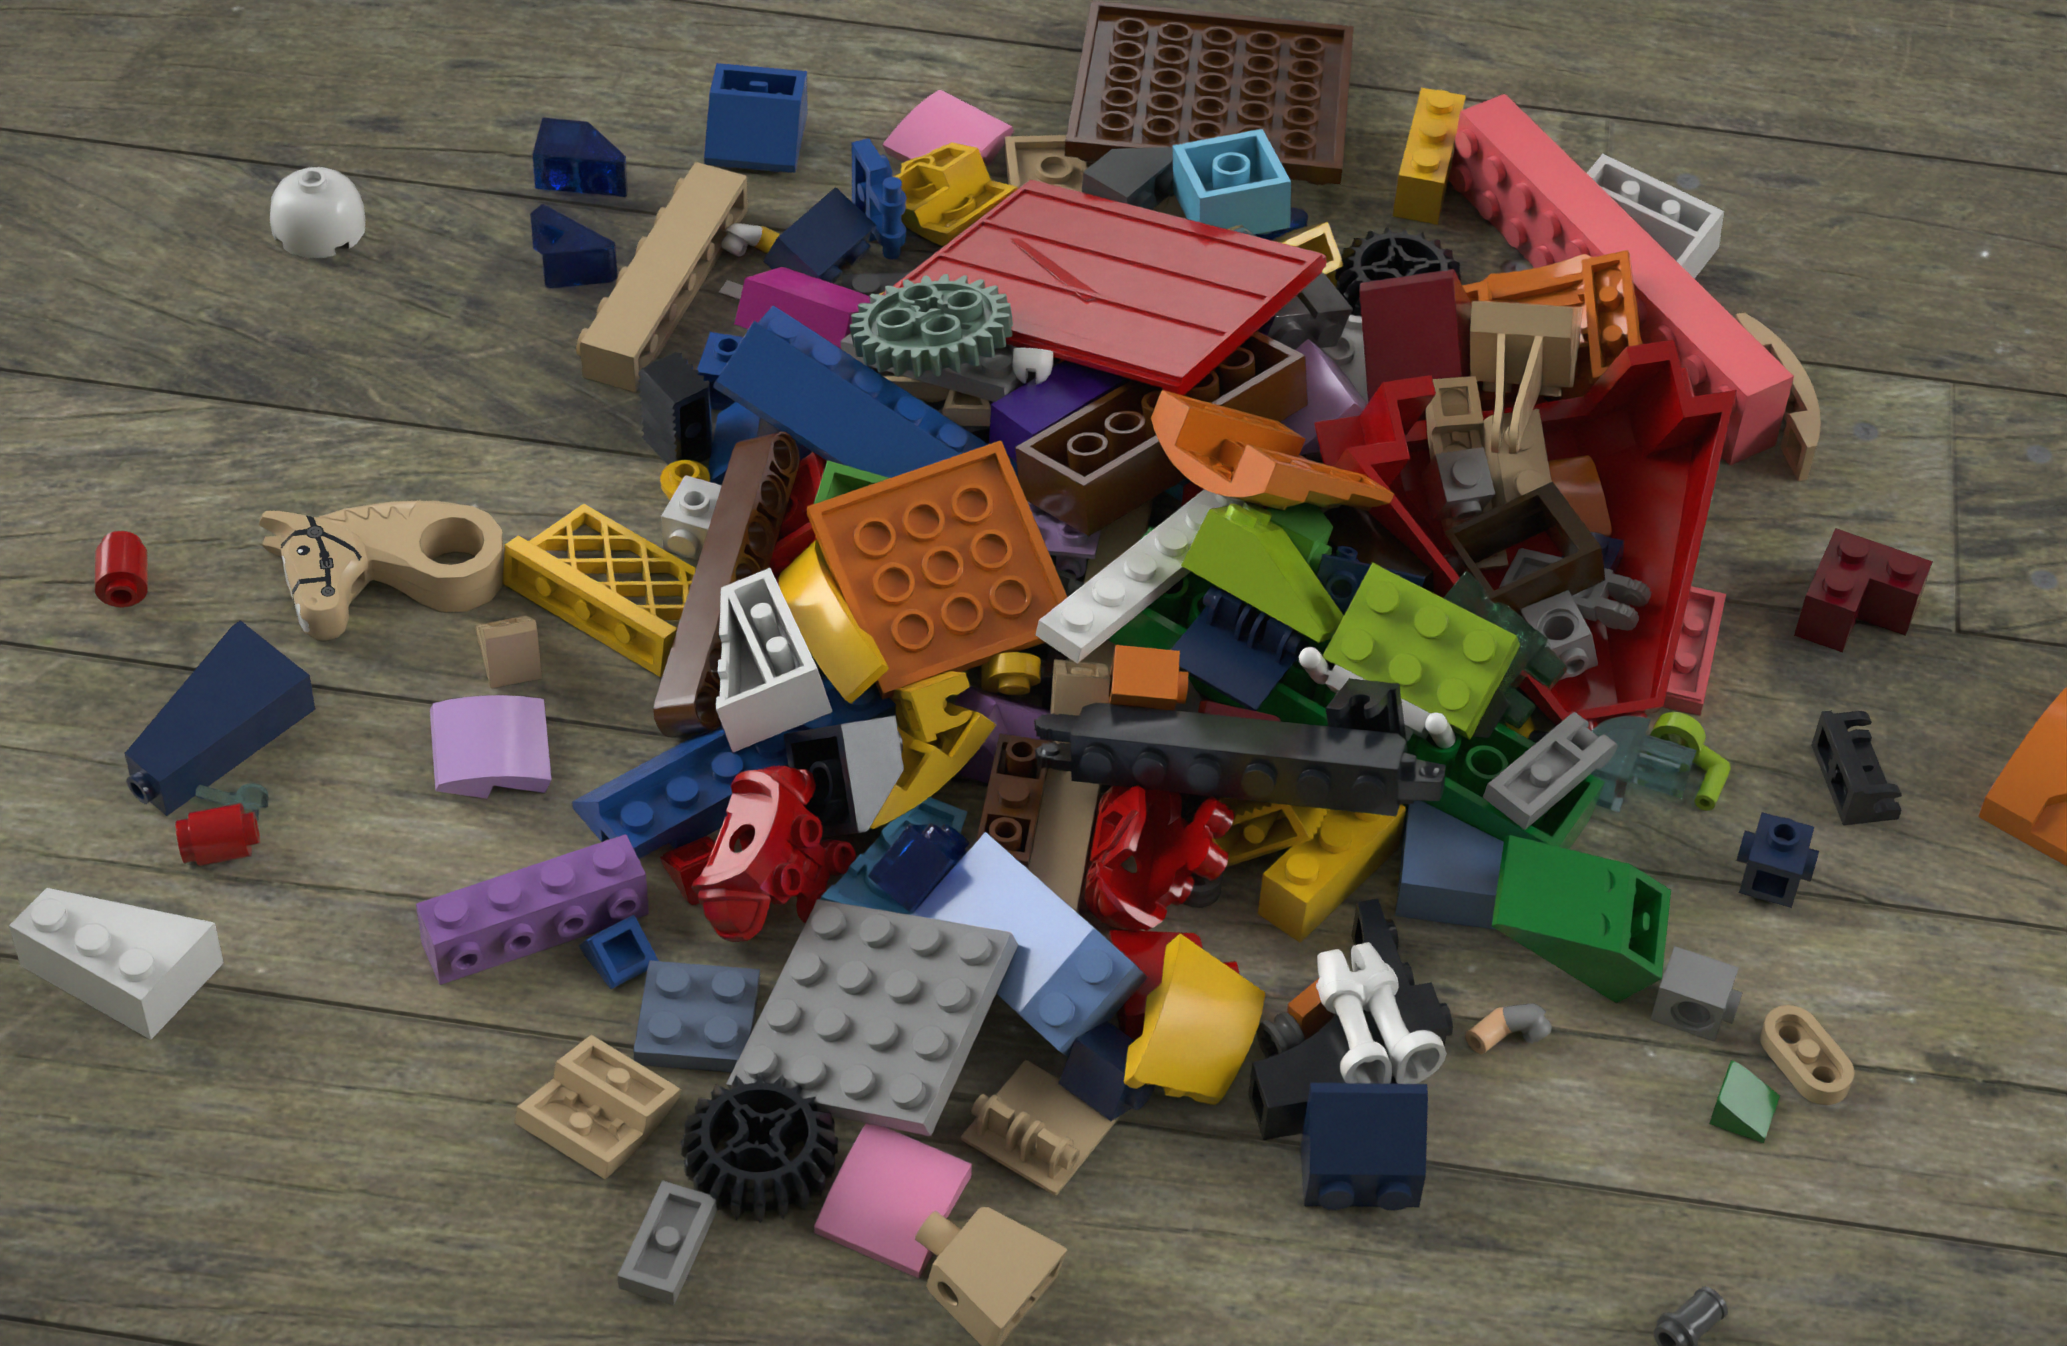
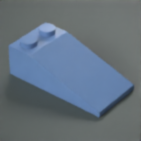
(1063, 969)

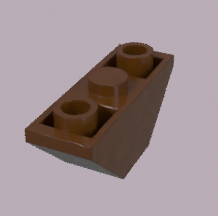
(1014, 796)

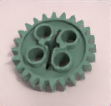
(931, 325)

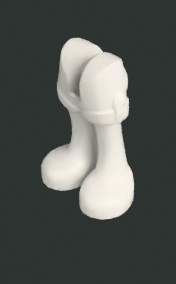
(1373, 989)

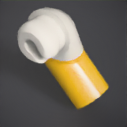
(742, 235)

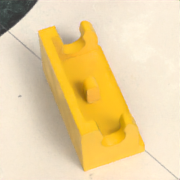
(922, 705)

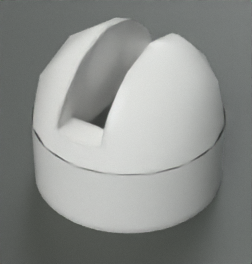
(1032, 360)

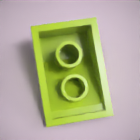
(1263, 567)

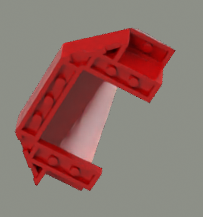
(1658, 473)

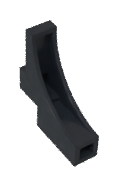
(1282, 1082)

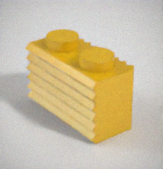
(1266, 828)

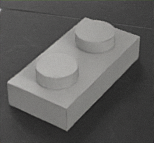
(667, 1243)

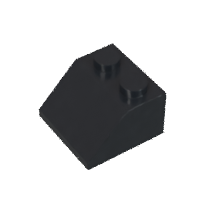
(852, 770)

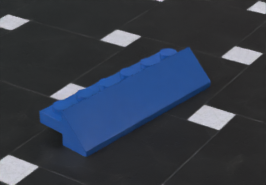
(836, 401)
(689, 786)

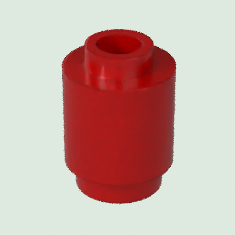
(121, 569)
(217, 835)

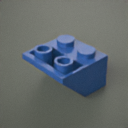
(756, 118)

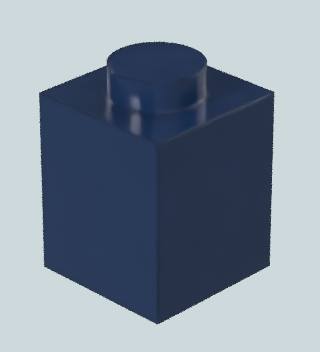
(1098, 1070)

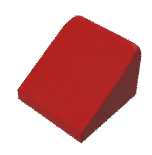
(687, 864)

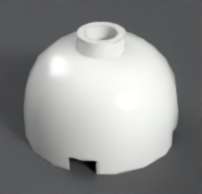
(316, 212)

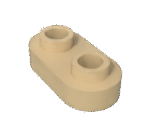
(1810, 1057)

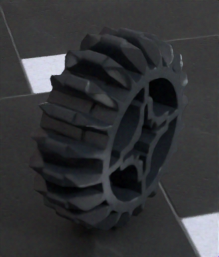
(1387, 258)
(754, 1166)

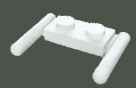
(1415, 719)

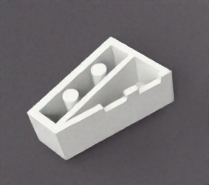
(1673, 218)
(764, 665)
(117, 955)

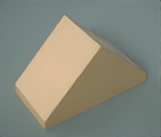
(510, 650)

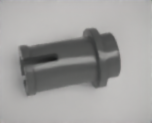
(1691, 1319)

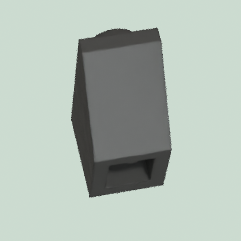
(1132, 176)

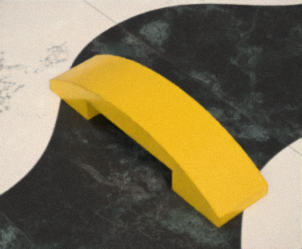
(828, 627)

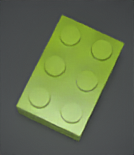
(1426, 644)

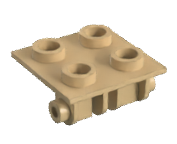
(1036, 1128)

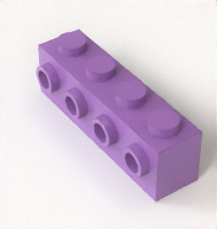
(532, 909)

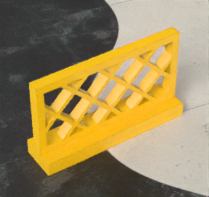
(601, 606)

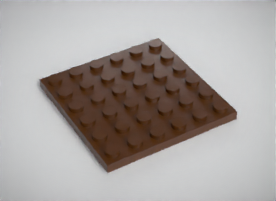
(1205, 75)

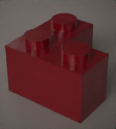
(1861, 583)

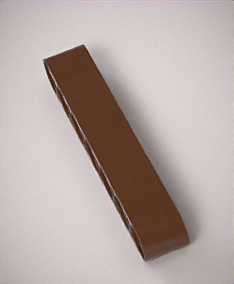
(735, 547)

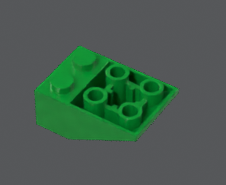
(1584, 915)

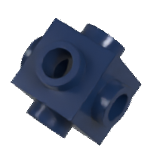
(1776, 859)

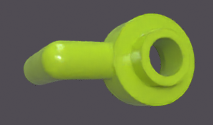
(1689, 733)

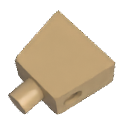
(988, 1271)

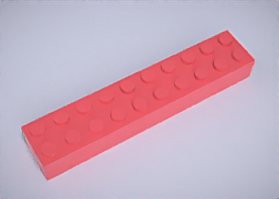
(1559, 212)

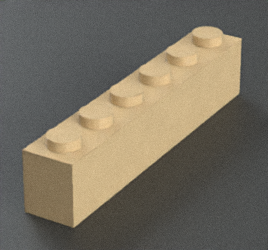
(662, 277)

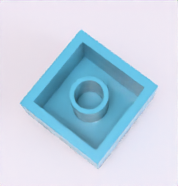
(1233, 182)

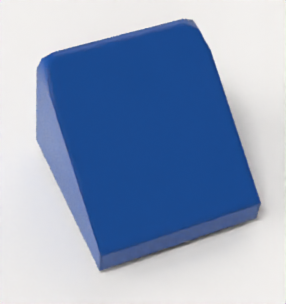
(619, 952)

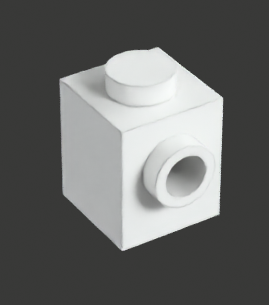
(684, 522)

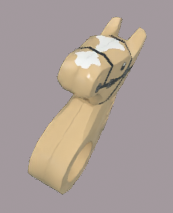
(388, 542)

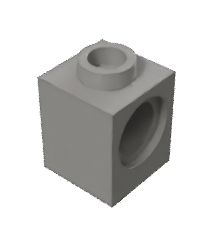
(1566, 631)
(1696, 994)

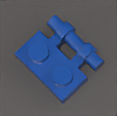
(878, 196)

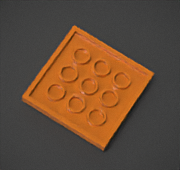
(940, 565)

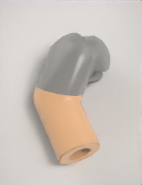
(1506, 1020)

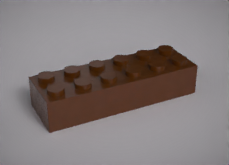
(1109, 455)

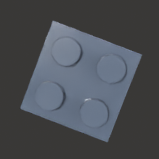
(696, 1015)

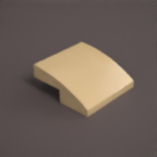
(597, 1106)

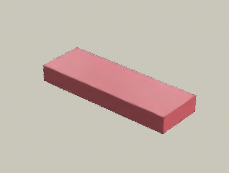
(1695, 651)

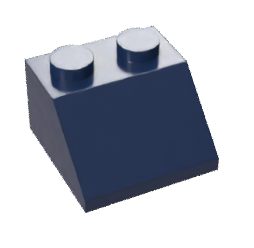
(1364, 1145)

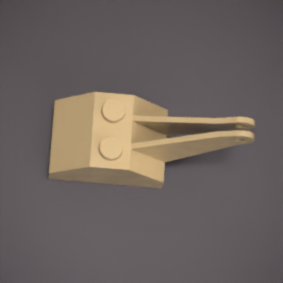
(1523, 347)

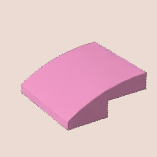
(946, 120)
(887, 1195)

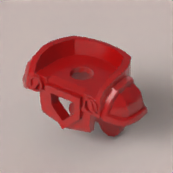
(1165, 853)
(777, 855)

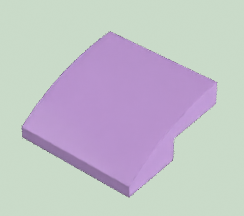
(490, 744)

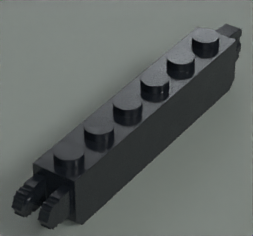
(1238, 758)

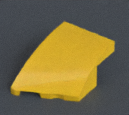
(948, 192)
(933, 763)
(1195, 1026)

